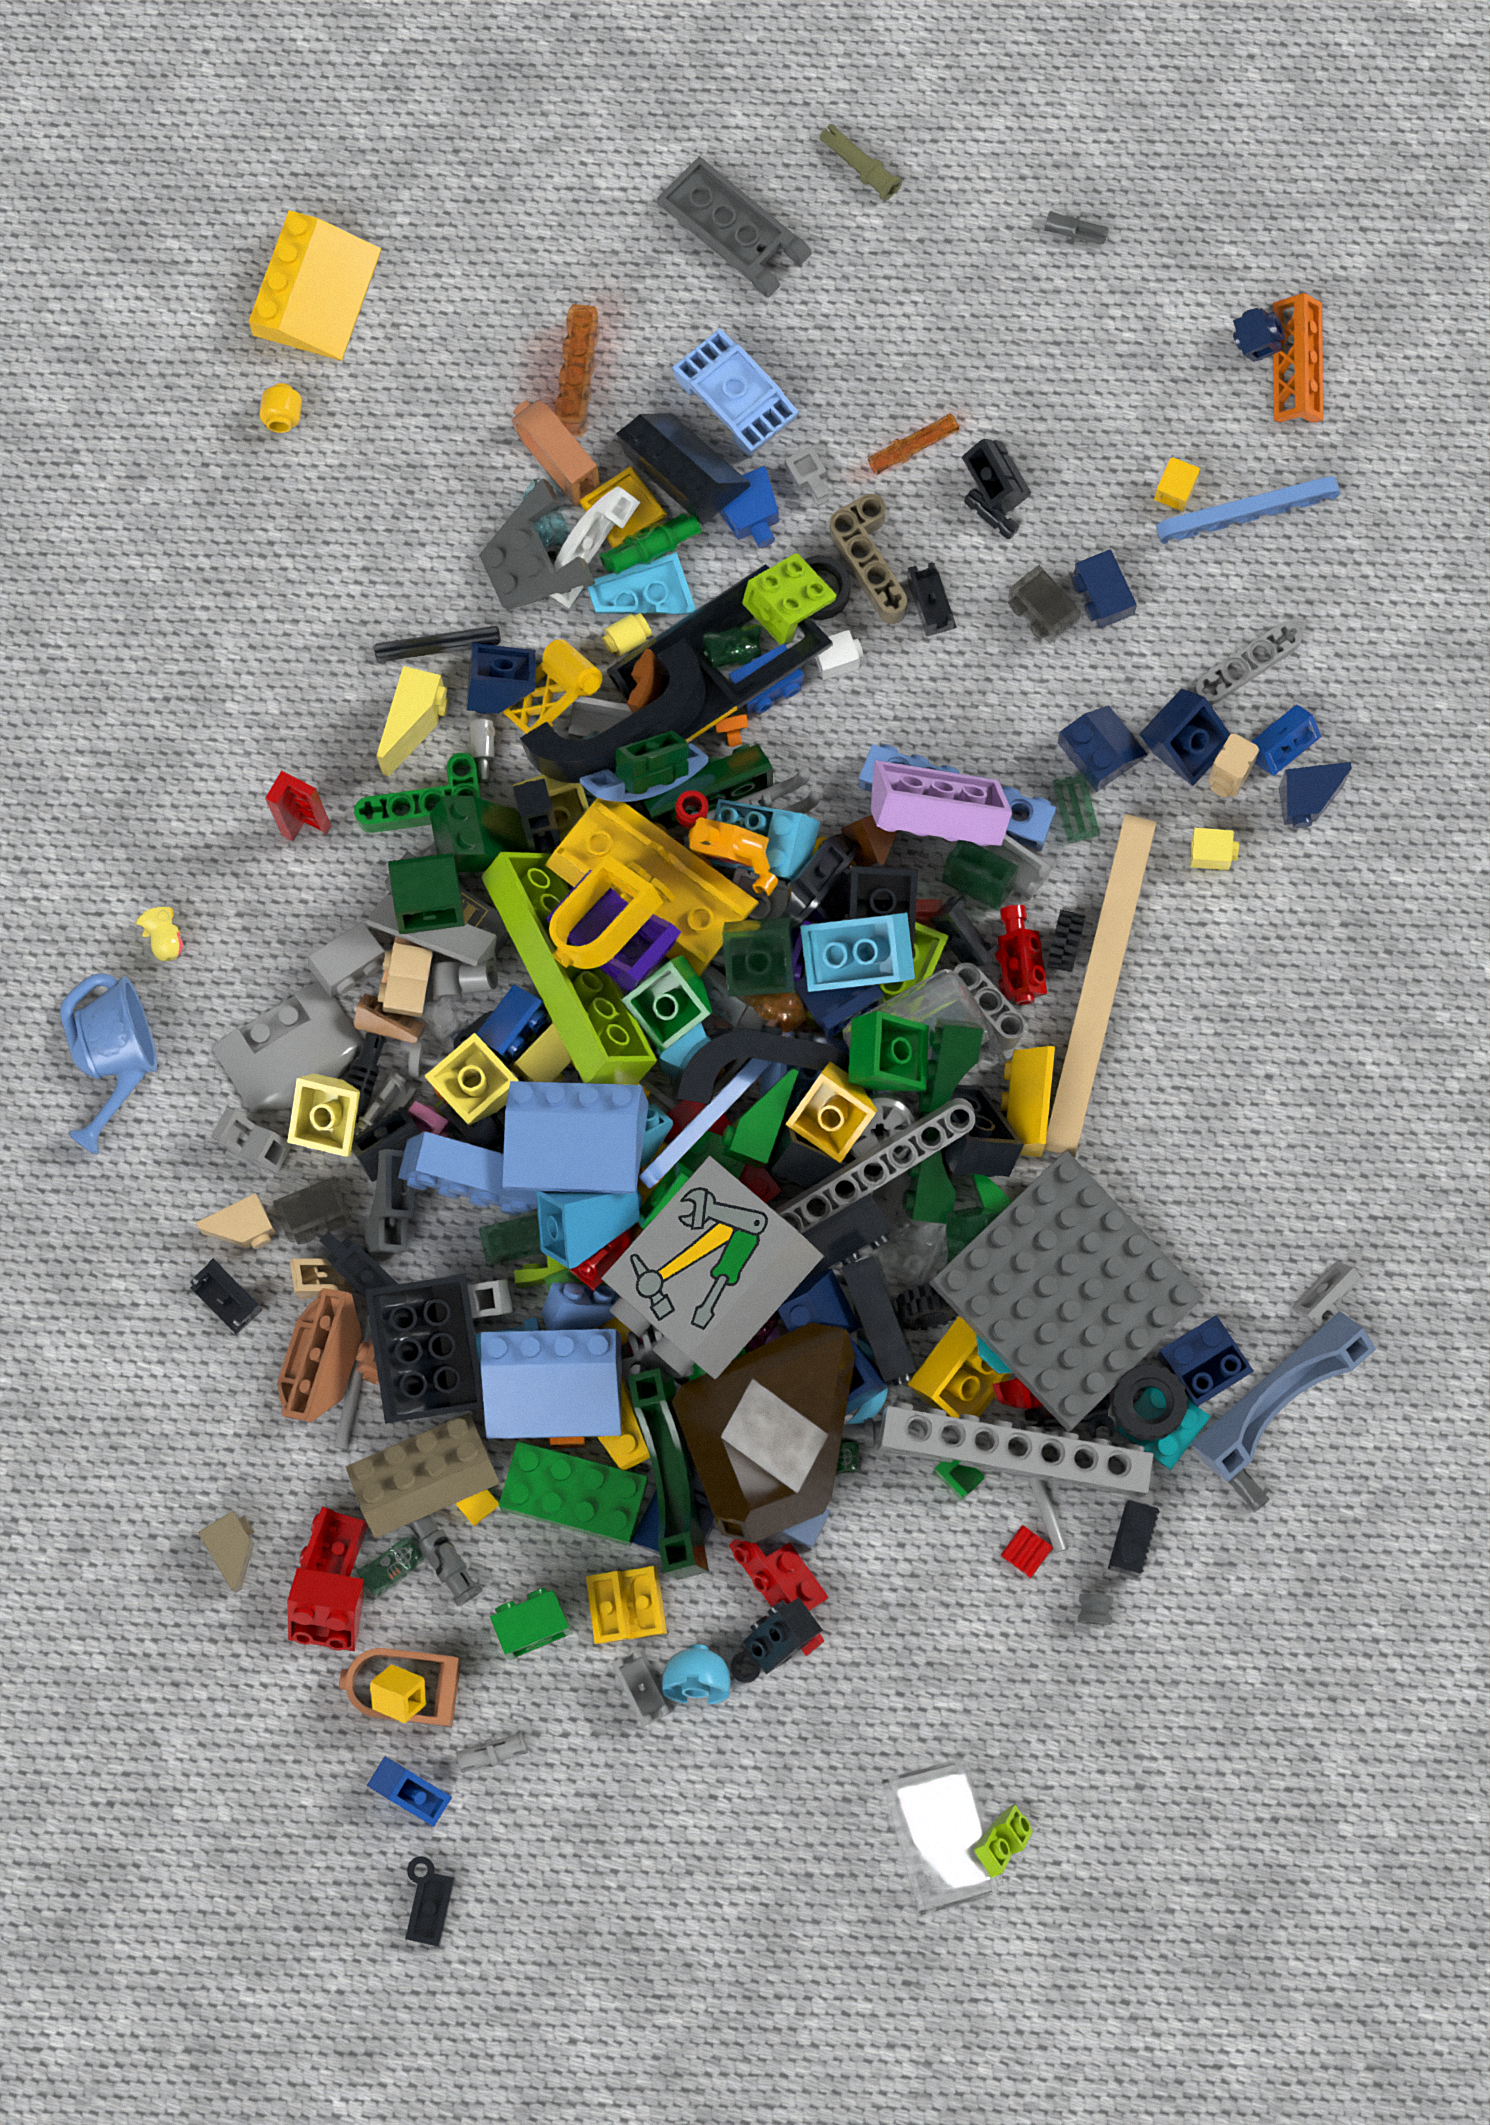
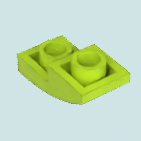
(534, 1274)
(1003, 1839)

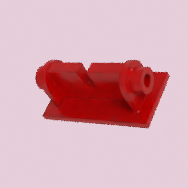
(598, 1264)

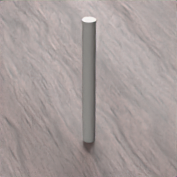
(352, 1395)
(1045, 1505)

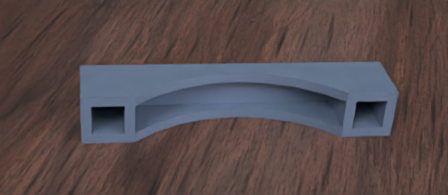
(1329, 1352)

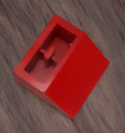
(325, 1609)

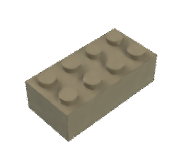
(422, 1475)

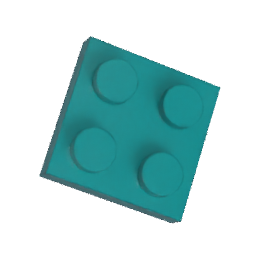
(1171, 1448)

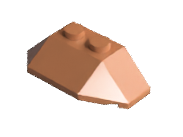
(319, 1356)

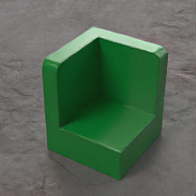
(959, 1478)

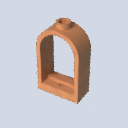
(556, 450)
(446, 1687)

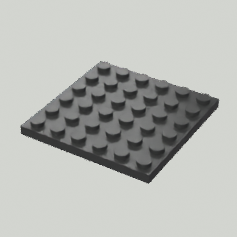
(1066, 1290)

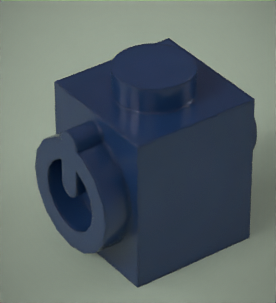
(1258, 334)

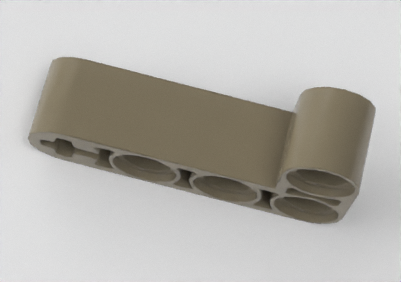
(873, 563)

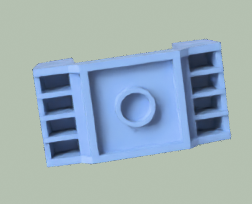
(735, 391)

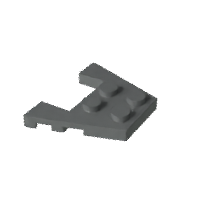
(519, 561)

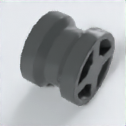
(1095, 1609)

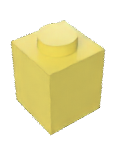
(1213, 849)

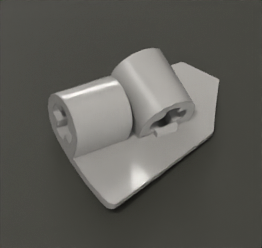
(455, 977)

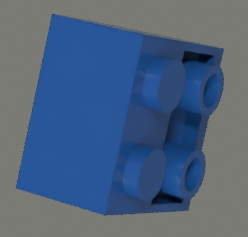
(513, 1024)

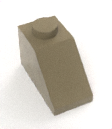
(230, 1547)

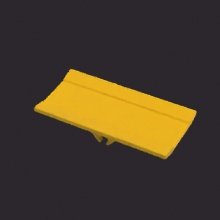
(692, 891)

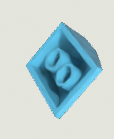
(857, 952)

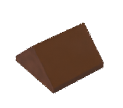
(872, 841)

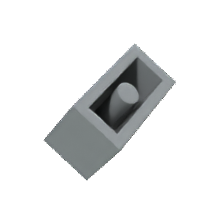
(346, 960)

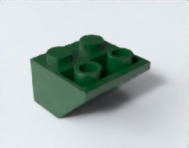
(426, 893)

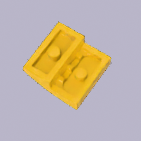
(626, 1605)

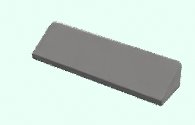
(462, 942)

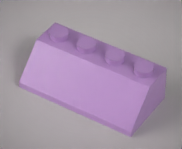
(939, 804)

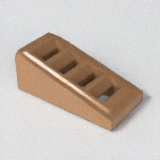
(373, 1019)

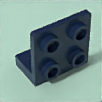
(836, 1007)

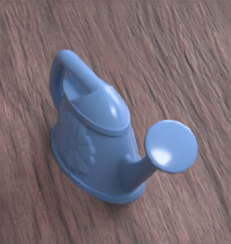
(108, 1040)

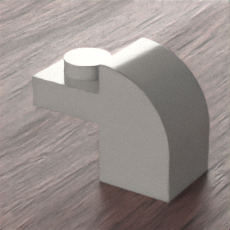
(251, 1141)
(490, 1298)

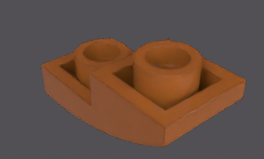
(649, 681)

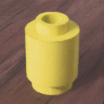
(626, 634)

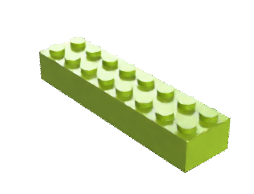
(581, 1002)

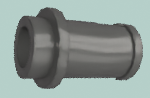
(1249, 1490)

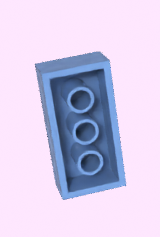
(462, 1171)

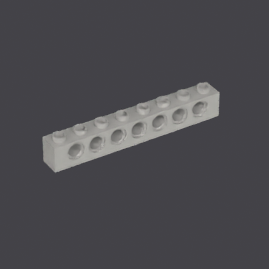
(896, 1439)

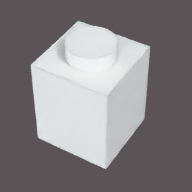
(841, 657)

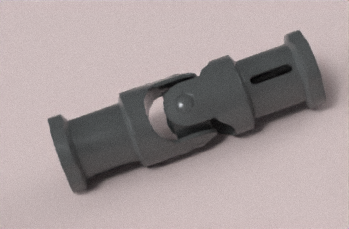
(445, 1560)

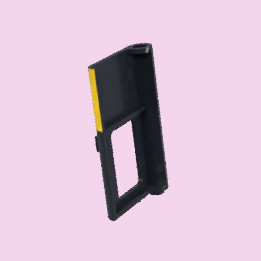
(721, 695)

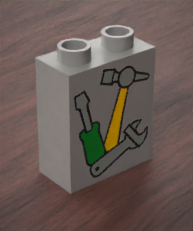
(709, 1271)

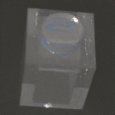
(445, 1021)

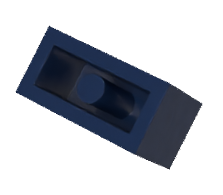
(1104, 589)

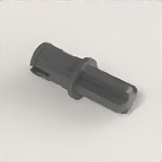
(1075, 228)

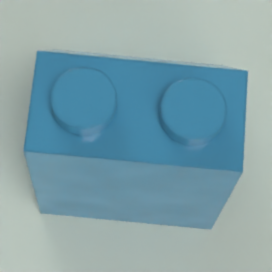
(582, 1223)

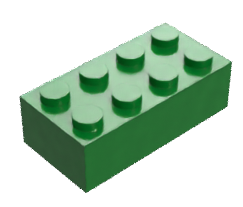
(573, 1493)

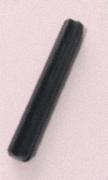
(436, 643)

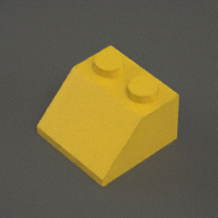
(833, 1113)

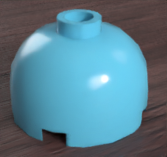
(696, 1675)

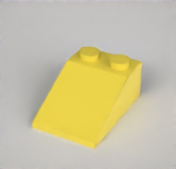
(412, 716)

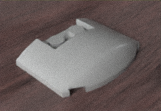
(286, 1043)

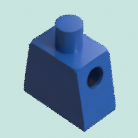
(753, 510)

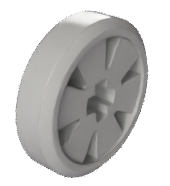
(894, 1116)

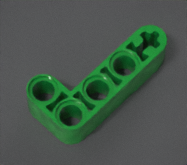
(416, 799)

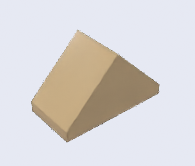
(312, 1275)

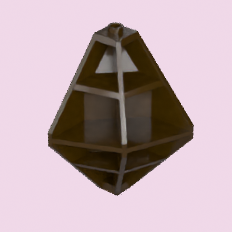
(770, 1430)

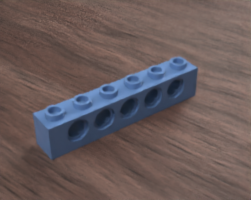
(1029, 832)

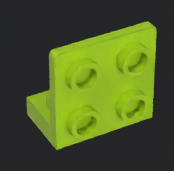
(786, 597)

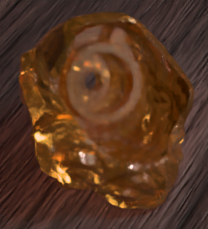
(783, 1007)

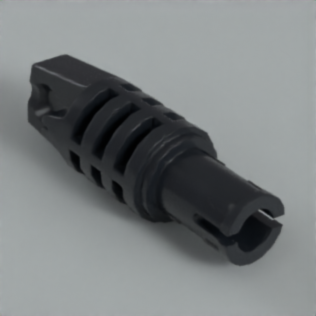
(364, 1070)

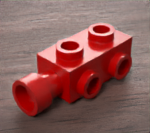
(1020, 958)

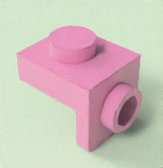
(428, 1119)

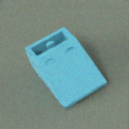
(789, 834)

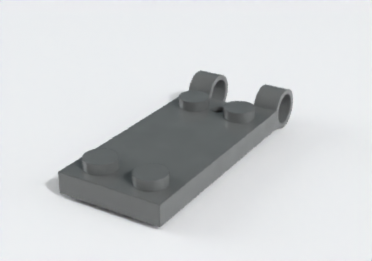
(731, 223)

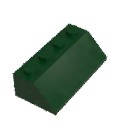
(725, 778)

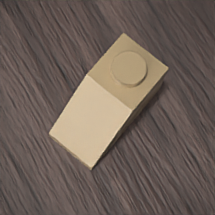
(240, 1224)

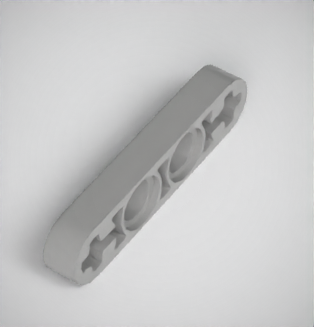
(1245, 659)

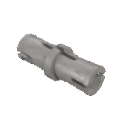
(491, 1752)

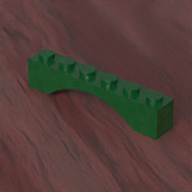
(953, 1054)
(679, 1522)

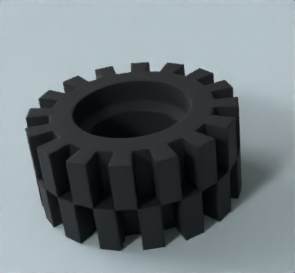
(1066, 940)
(923, 1308)

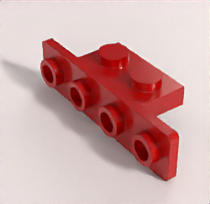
(781, 1578)

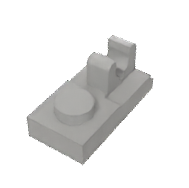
(1330, 1287)

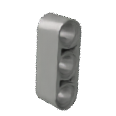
(1003, 1012)

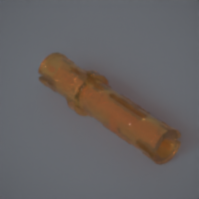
(902, 449)

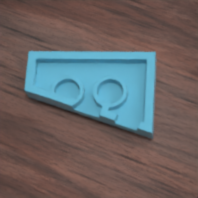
(644, 590)

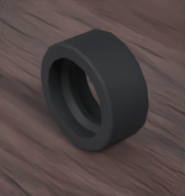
(831, 565)

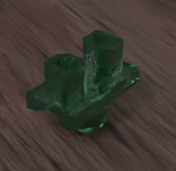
(732, 646)

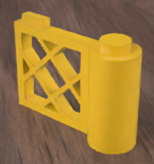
(569, 672)

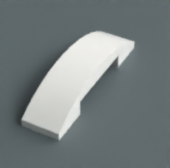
(591, 531)

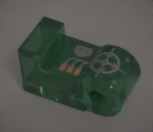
(391, 1567)

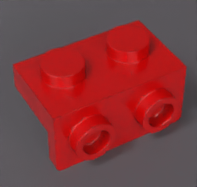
(333, 1543)

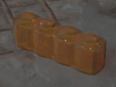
(578, 368)

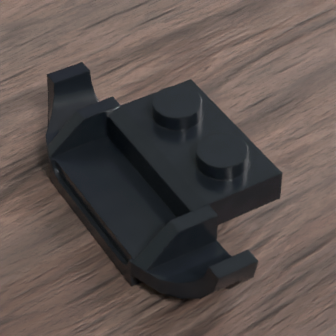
(822, 883)

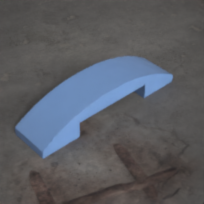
(611, 788)

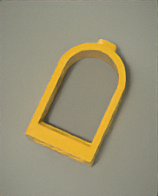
(620, 931)

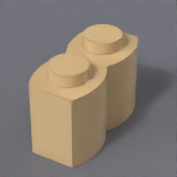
(406, 979)

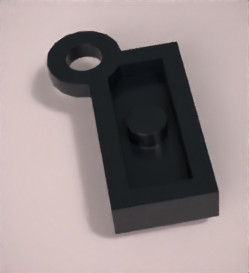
(429, 1903)

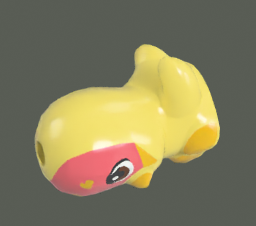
(164, 936)

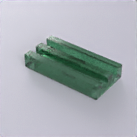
(1069, 782)

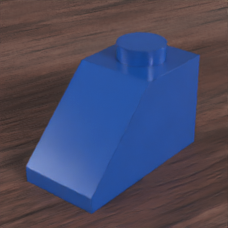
(409, 1791)

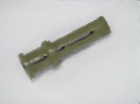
(870, 170)

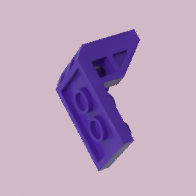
(638, 954)

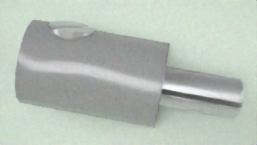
(482, 746)

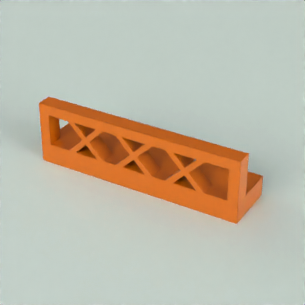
(1304, 355)

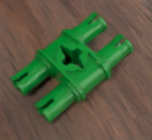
(650, 543)

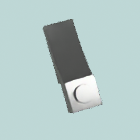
(390, 1208)

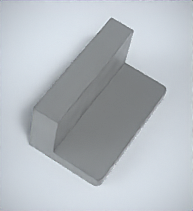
(595, 714)

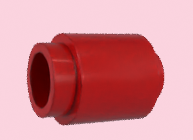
(691, 799)

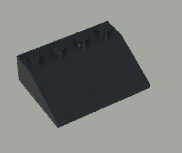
(425, 1348)

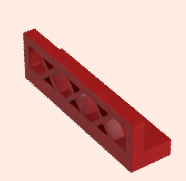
(294, 804)

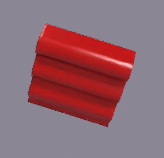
(1026, 1551)

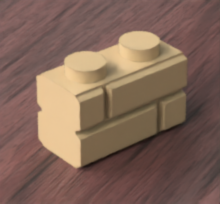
(1232, 766)

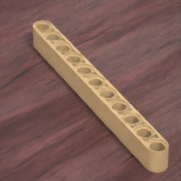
(1099, 985)

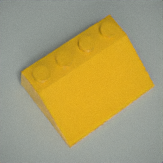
(313, 286)

